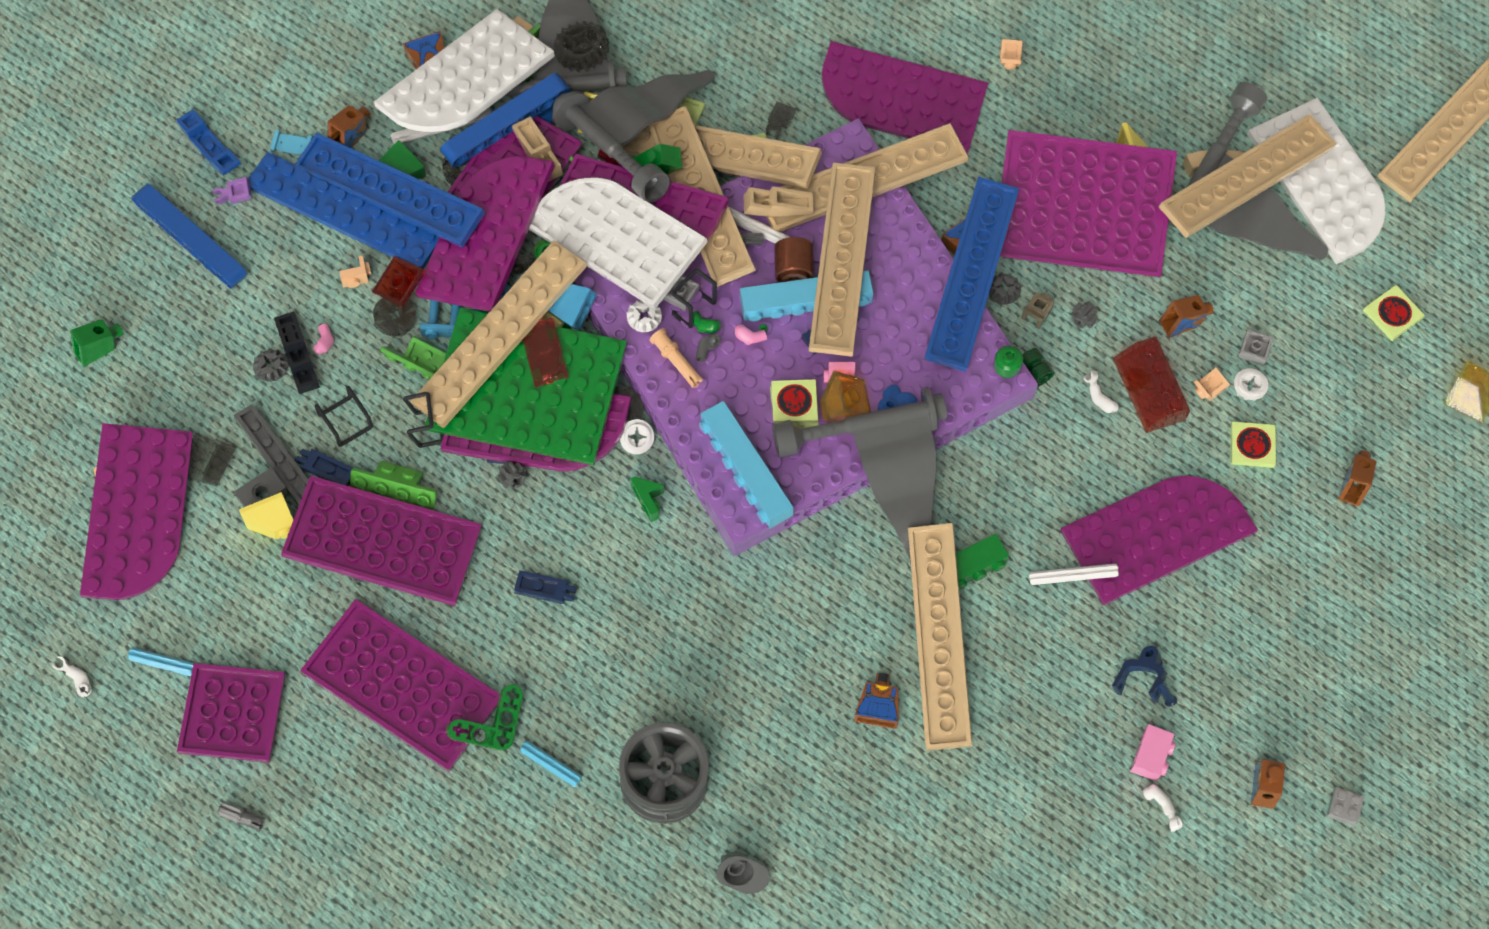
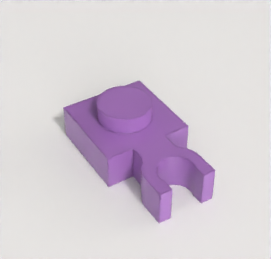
(236, 191)

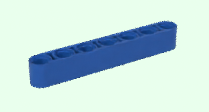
(500, 122)
(189, 236)

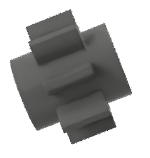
(1084, 315)
(511, 475)

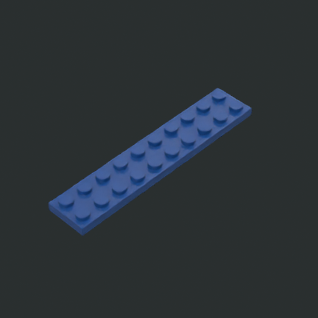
(391, 190)
(336, 209)
(971, 274)

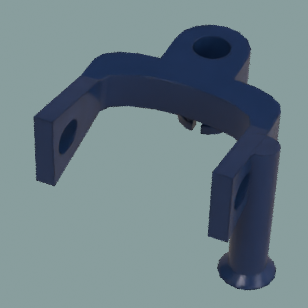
(1148, 661)

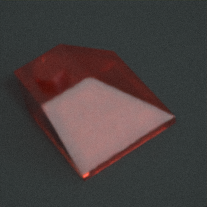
(398, 281)

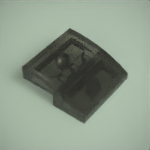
(209, 459)

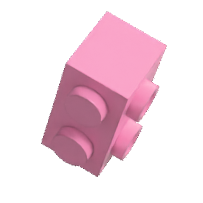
(1153, 753)

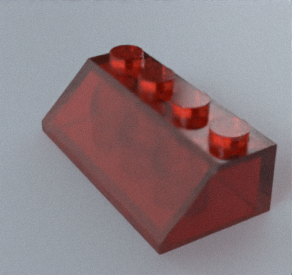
(1151, 385)

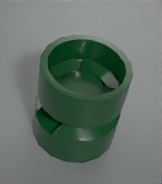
(1037, 367)

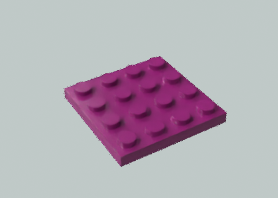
(231, 713)

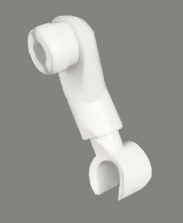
(1098, 398)
(79, 676)
(1155, 792)

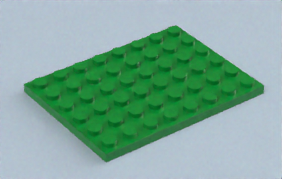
(549, 420)

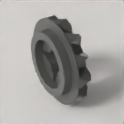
(1013, 292)
(267, 373)

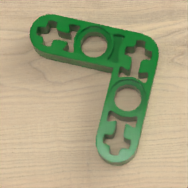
(491, 733)

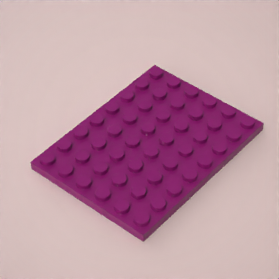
(1087, 203)

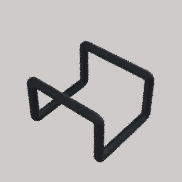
(712, 301)
(321, 413)
(410, 432)

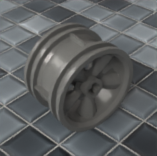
(653, 739)

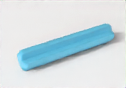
(160, 661)
(550, 763)

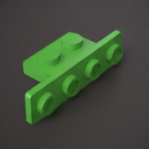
(418, 356)
(395, 483)

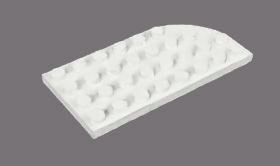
(465, 76)
(1332, 191)
(618, 236)

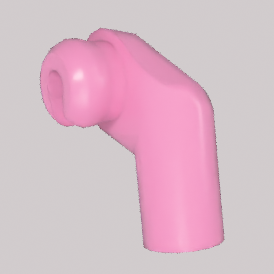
(748, 336)
(325, 341)

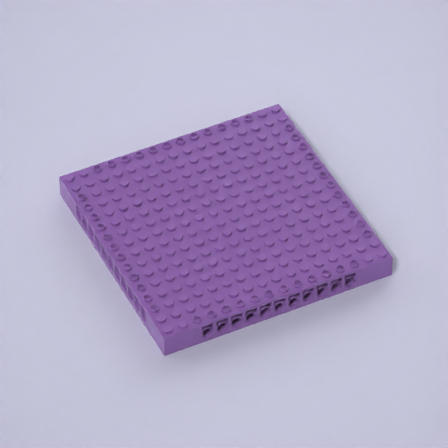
(891, 339)

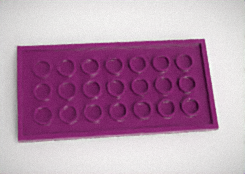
(381, 540)
(399, 683)

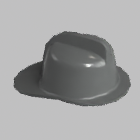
(742, 873)

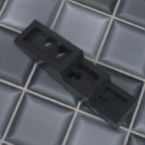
(296, 352)

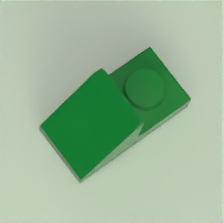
(645, 492)

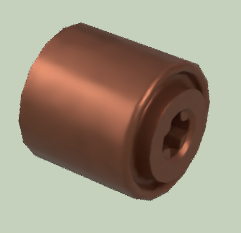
(793, 259)

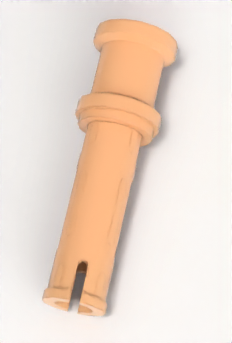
(670, 350)

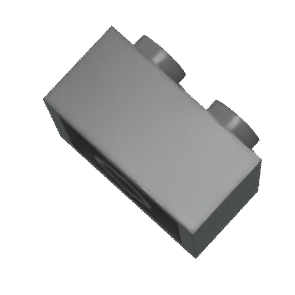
(687, 292)
(1255, 347)
(1345, 806)

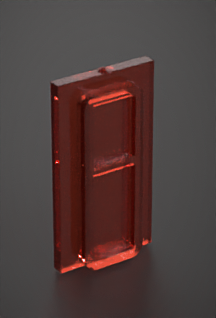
(545, 353)

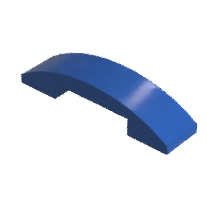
(208, 145)

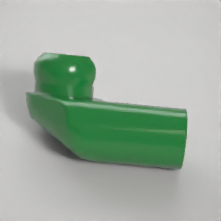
(705, 325)

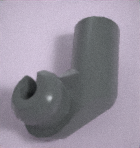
(705, 345)

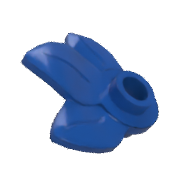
(893, 397)

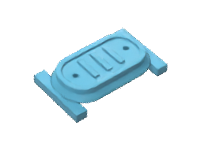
(289, 143)

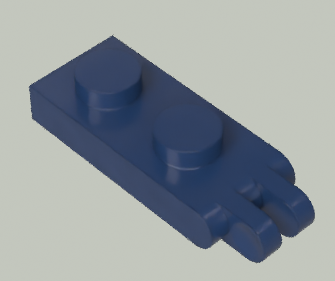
(324, 467)
(544, 587)

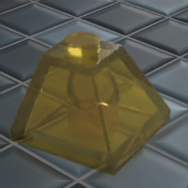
(1470, 392)
(844, 397)

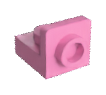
(843, 367)

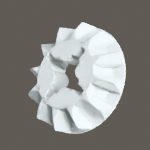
(645, 324)
(1259, 382)
(642, 444)

